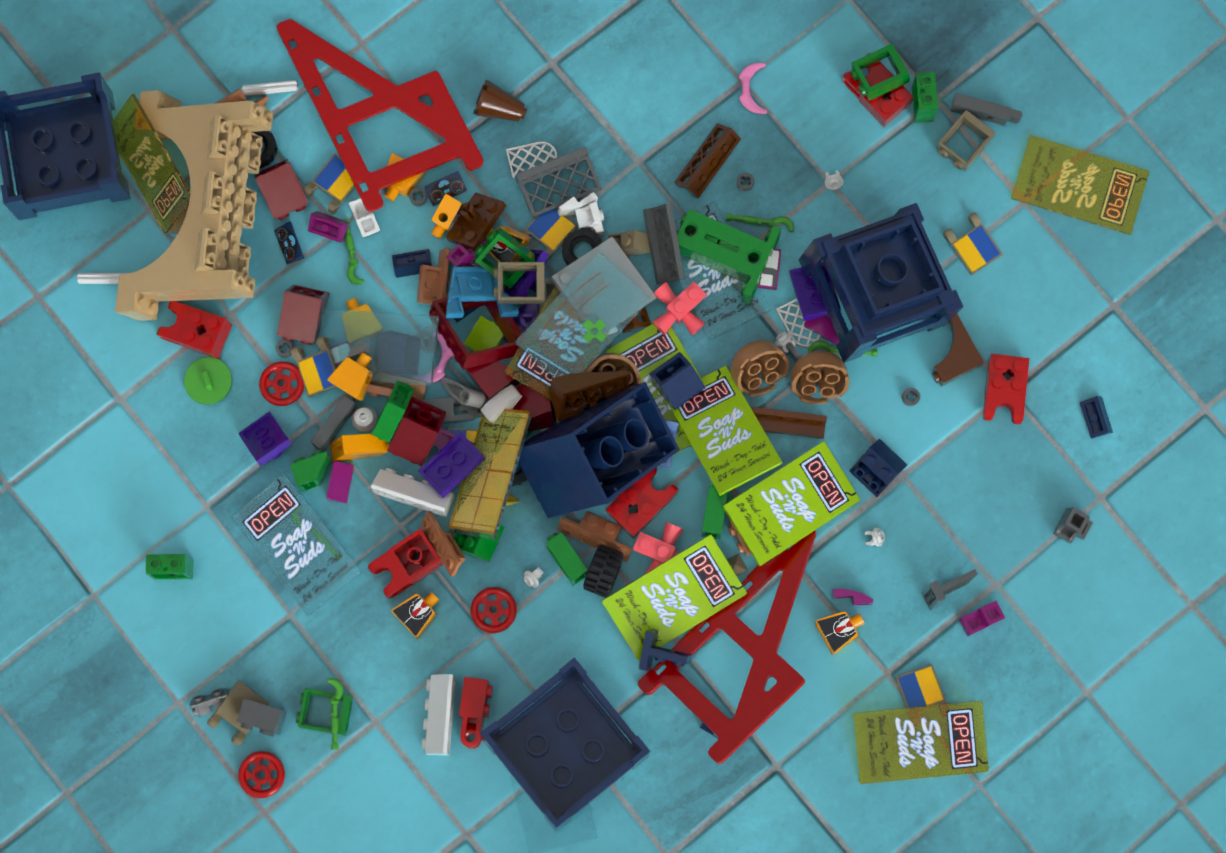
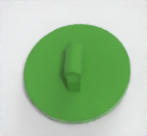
(208, 380)

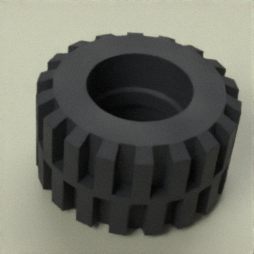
(603, 570)

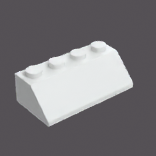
(411, 492)
(440, 714)

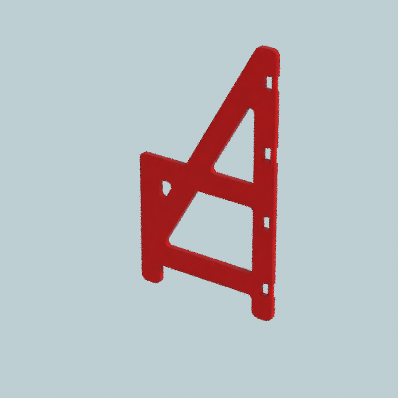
(440, 118)
(755, 703)

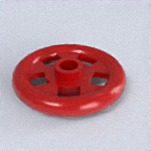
(265, 382)
(501, 595)
(274, 764)

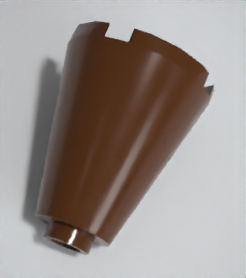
(498, 104)

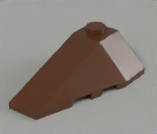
(579, 390)

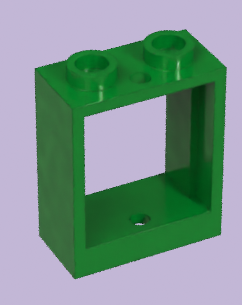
(885, 86)
(925, 93)
(494, 236)
(393, 411)
(714, 513)
(566, 558)
(162, 565)
(305, 699)

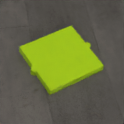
(484, 335)

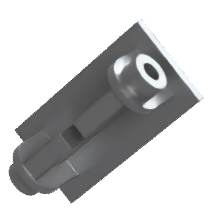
(202, 703)

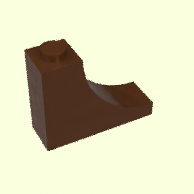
(961, 358)

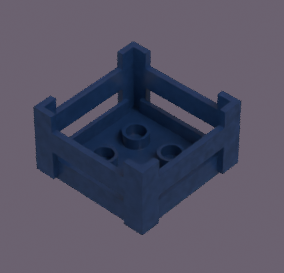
(61, 149)
(883, 280)
(565, 745)

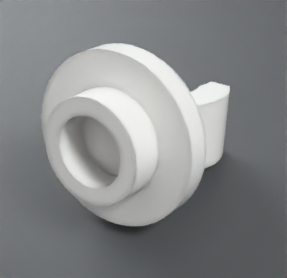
(833, 181)
(784, 338)
(878, 537)
(531, 578)

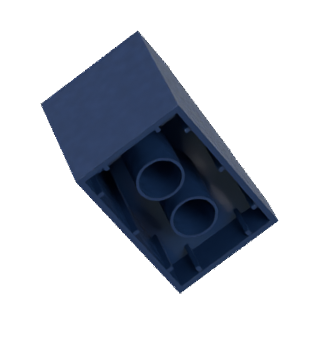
(597, 452)

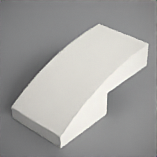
(571, 205)
(365, 220)
(502, 400)

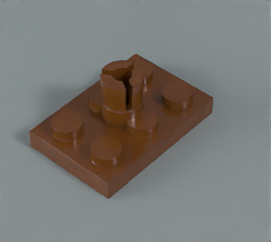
(475, 221)

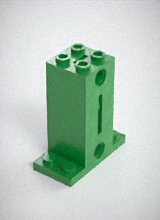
(726, 249)

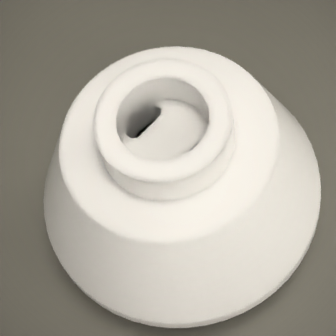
(370, 418)

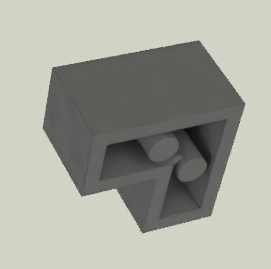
(261, 716)

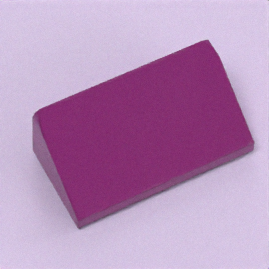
(327, 226)
(340, 482)

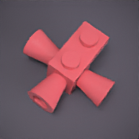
(679, 308)
(656, 549)

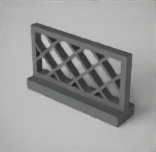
(554, 166)
(663, 244)
(935, 594)

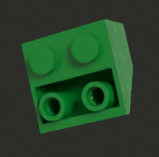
(311, 471)
(478, 547)

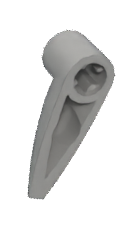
(463, 394)

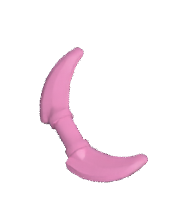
(745, 97)
(446, 354)

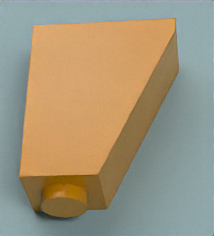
(357, 447)

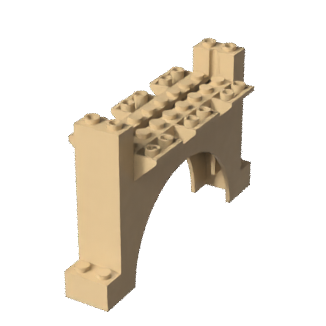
(207, 252)

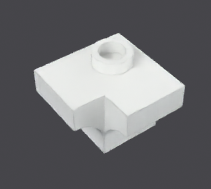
(590, 218)

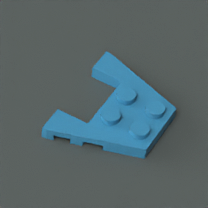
(473, 285)

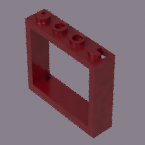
(467, 360)

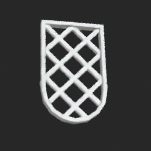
(532, 145)
(793, 324)

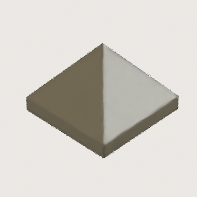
(737, 564)

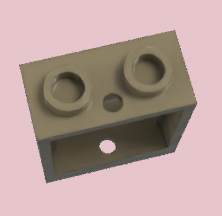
(977, 127)
(520, 266)

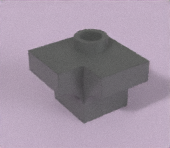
(1072, 525)

